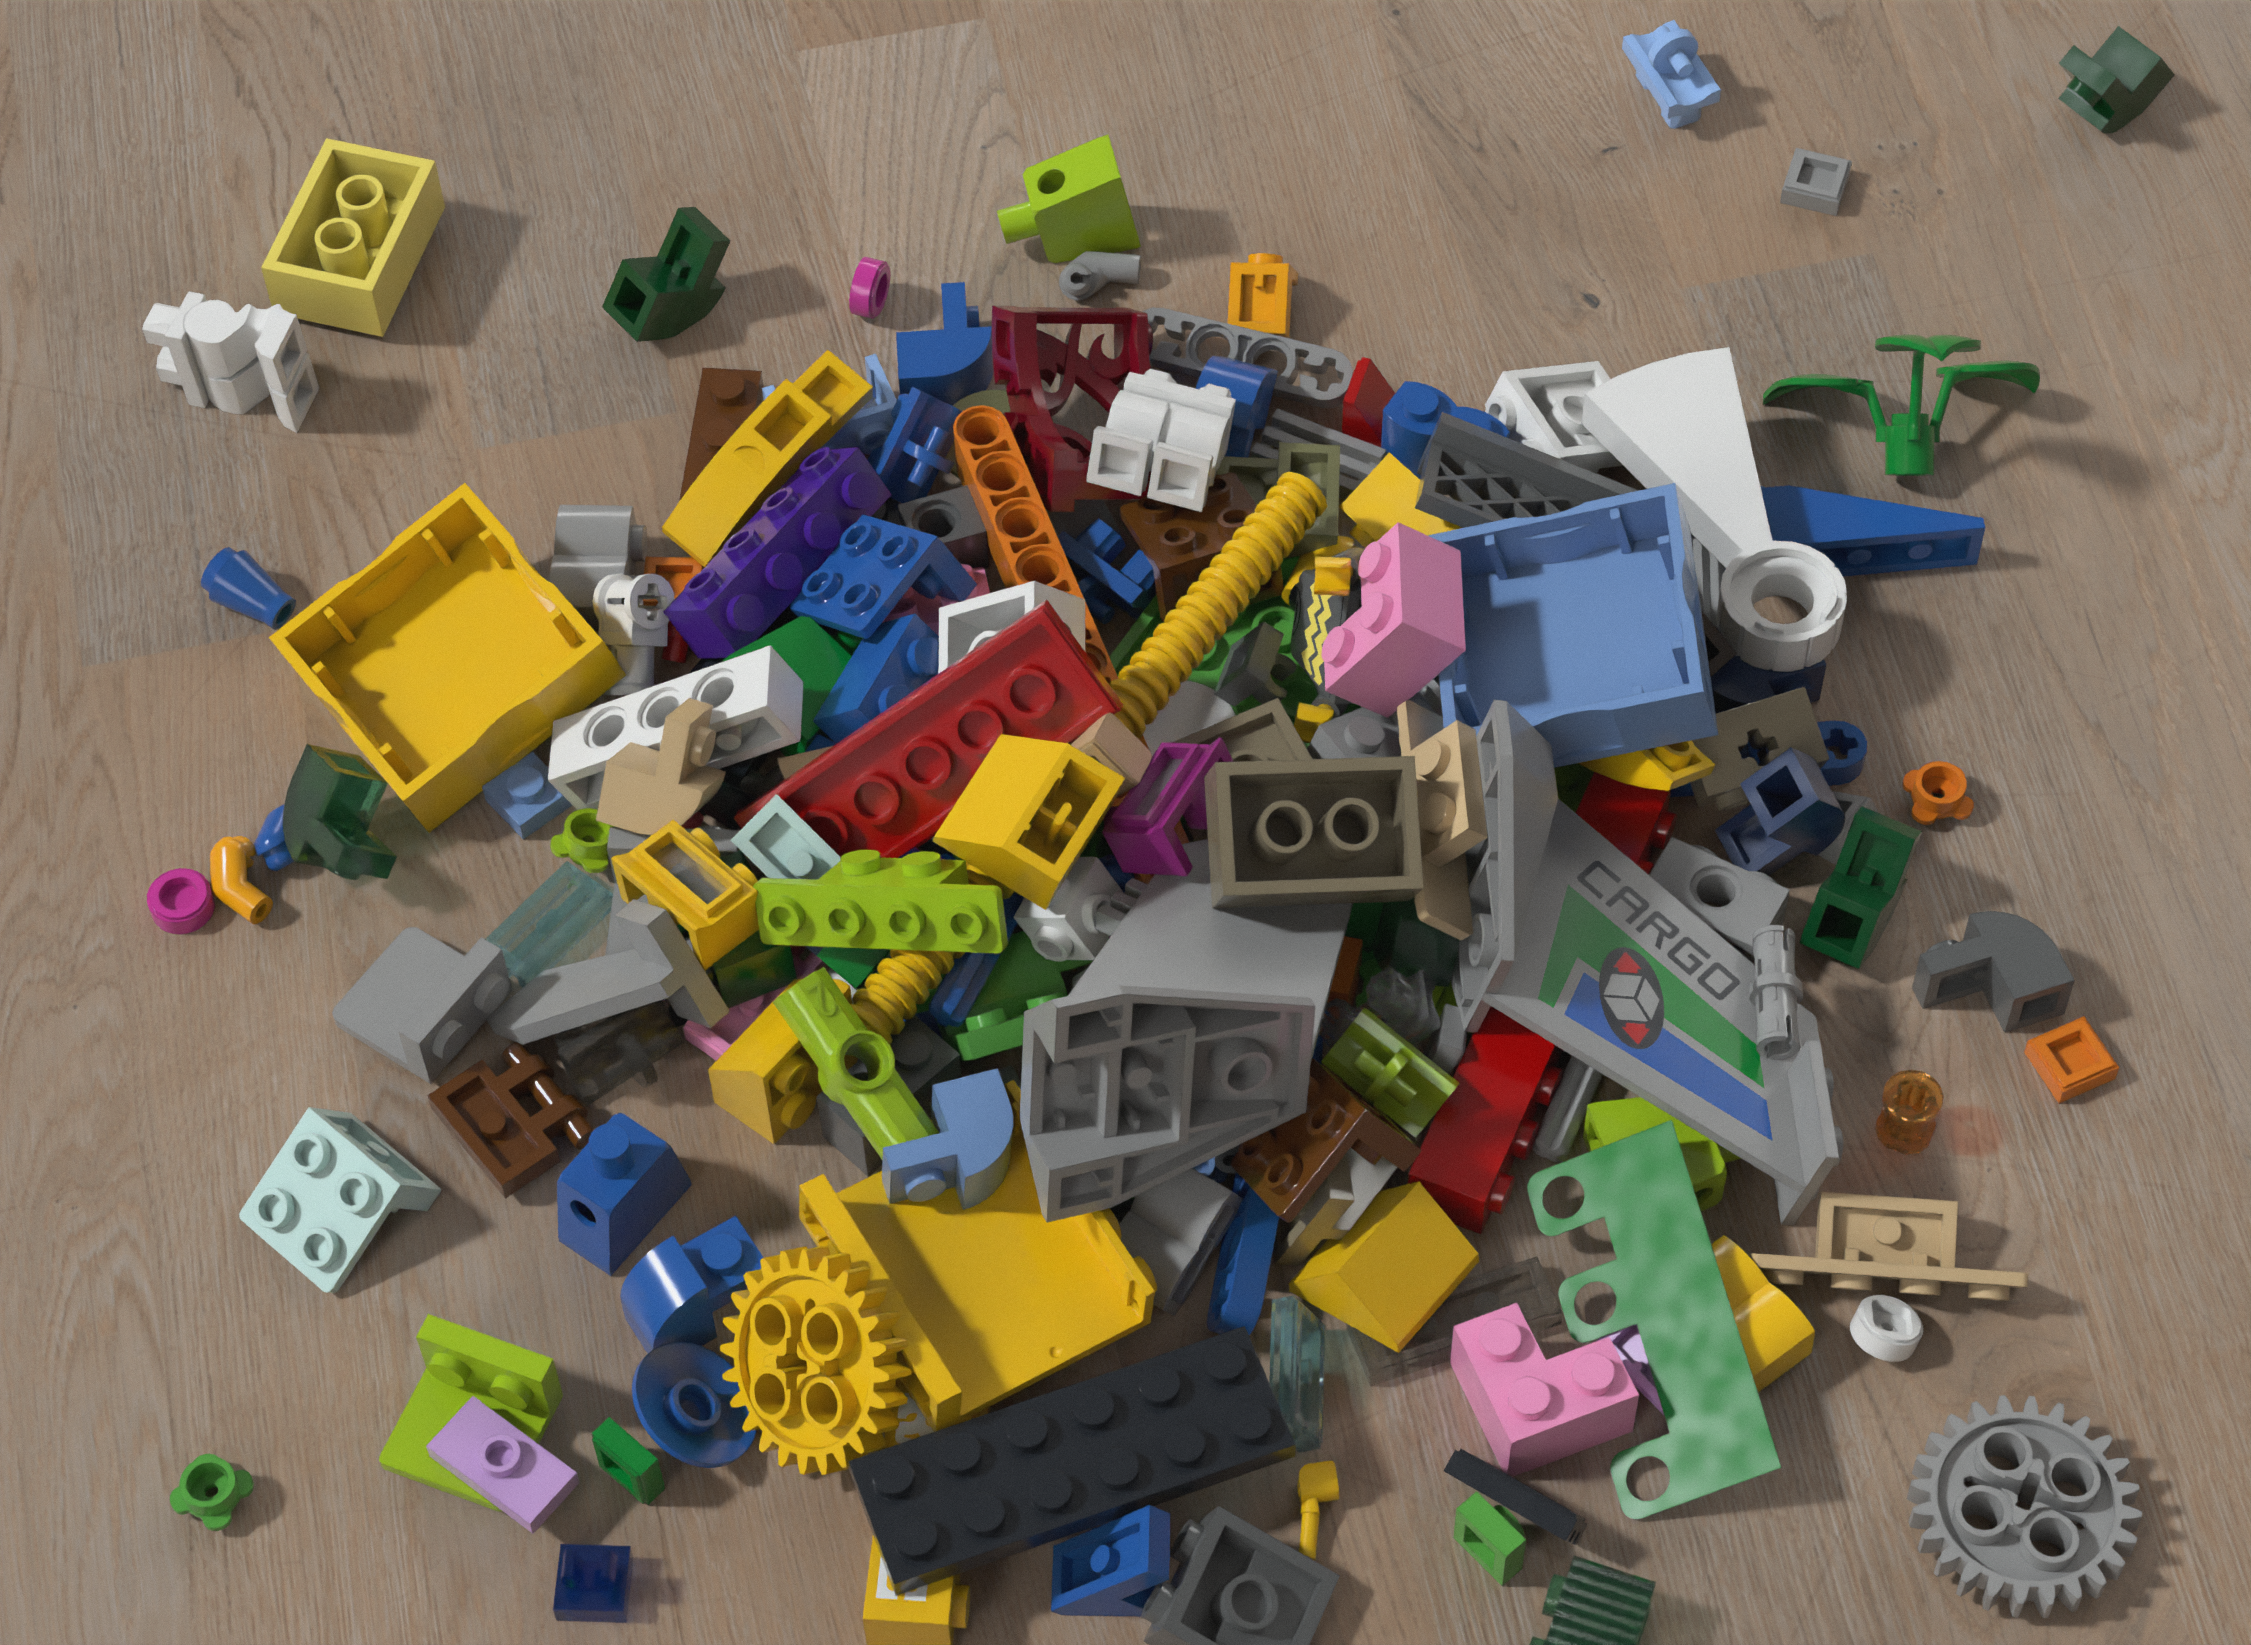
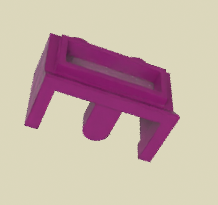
(1144, 822)

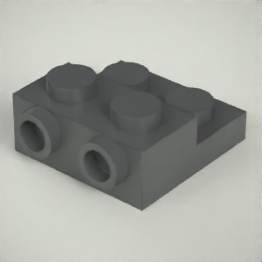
(1237, 1588)

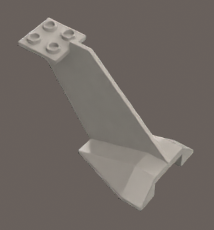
(1174, 1041)

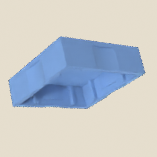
(1585, 627)

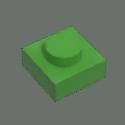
(1490, 1537)

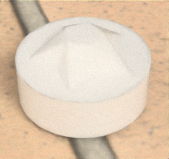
(1886, 1328)

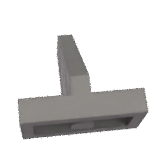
(615, 983)

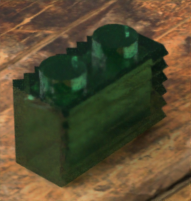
(1596, 1606)

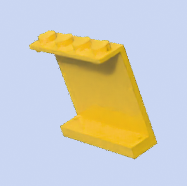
(984, 1289)

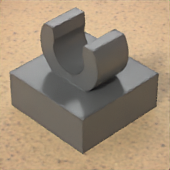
(1250, 666)

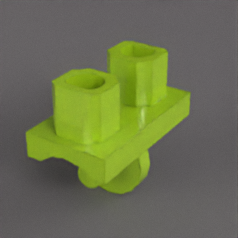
(1390, 1072)

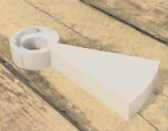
(1689, 428)

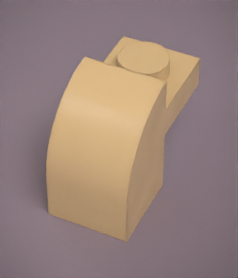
(652, 787)

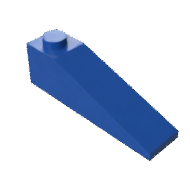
(1872, 534)

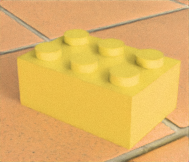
(354, 237)

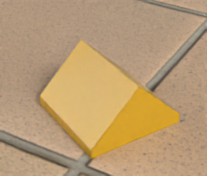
(1389, 1267)

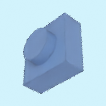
(525, 796)

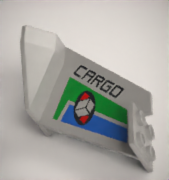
(1628, 975)

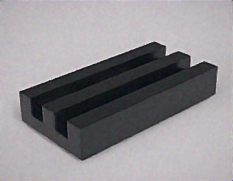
(1516, 1496)

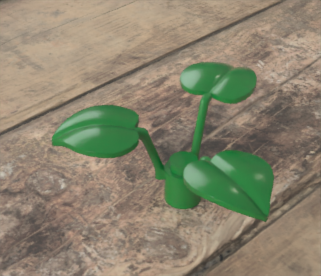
(1911, 437)

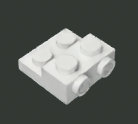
(1546, 409)

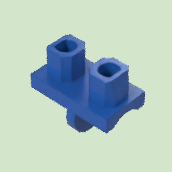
(915, 445)
(1090, 562)

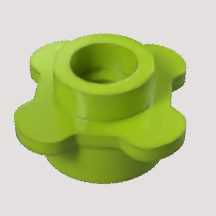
(583, 841)

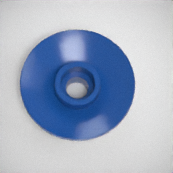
(688, 1406)

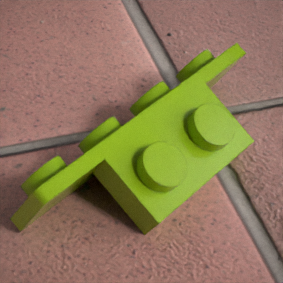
(884, 905)

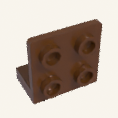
(1185, 540)
(1297, 1156)

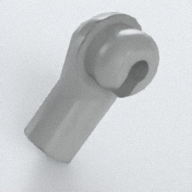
(1095, 270)

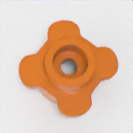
(1942, 779)

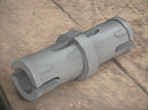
(1775, 992)

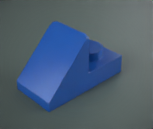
(1112, 1566)

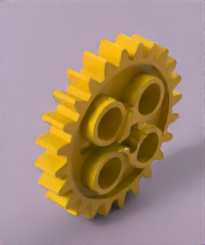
(815, 1359)

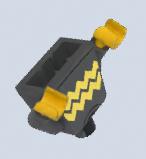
(1320, 603)

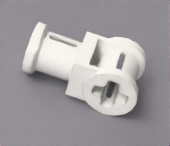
(633, 627)

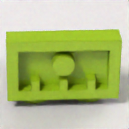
(462, 1365)

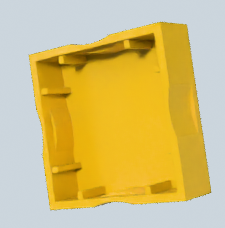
(447, 657)

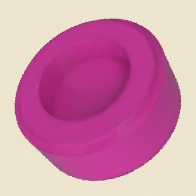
(869, 287)
(180, 901)

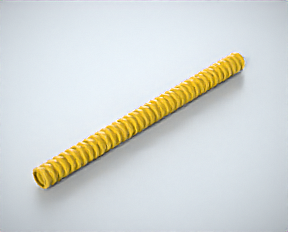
(1143, 690)

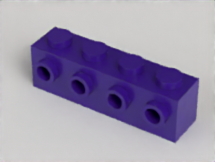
(776, 552)

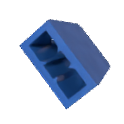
(625, 1184)

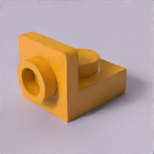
(1262, 294)

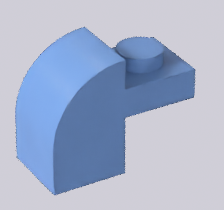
(966, 1153)

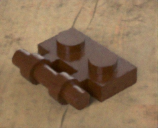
(496, 1128)

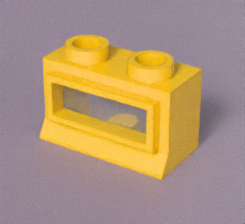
(695, 887)

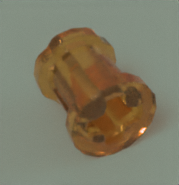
(1909, 1111)

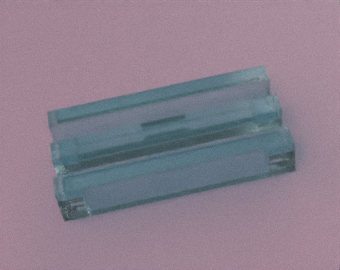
(558, 929)
(1298, 1370)

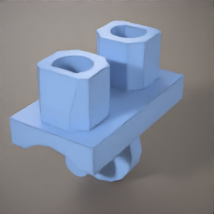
(1672, 72)

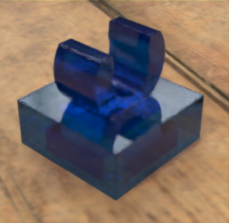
(593, 1583)

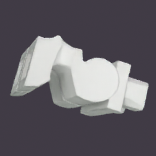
(234, 356)
(1163, 430)

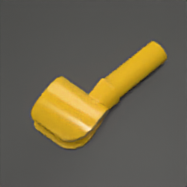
(1315, 1484)

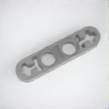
(1246, 347)

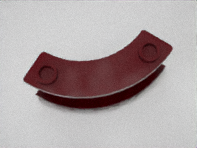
(1025, 356)

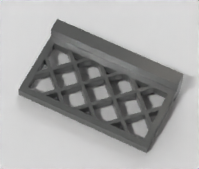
(1499, 477)

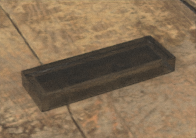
(1476, 1296)

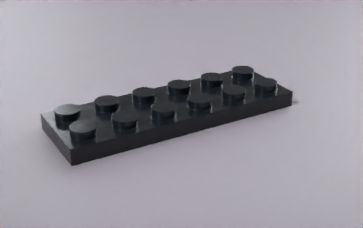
(1071, 1460)

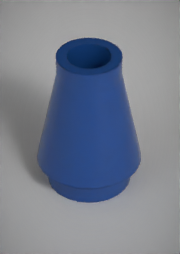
(245, 587)

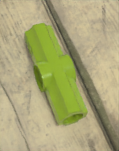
(830, 1031)

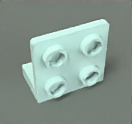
(332, 1195)

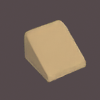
(1116, 748)

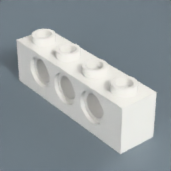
(752, 713)

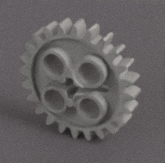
(2003, 1557)

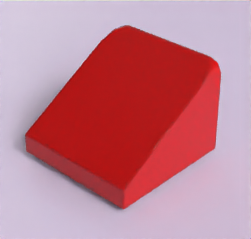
(1365, 403)

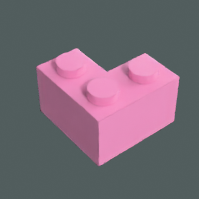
(1406, 622)
(1534, 1405)

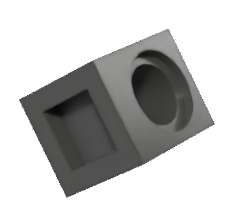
(954, 520)

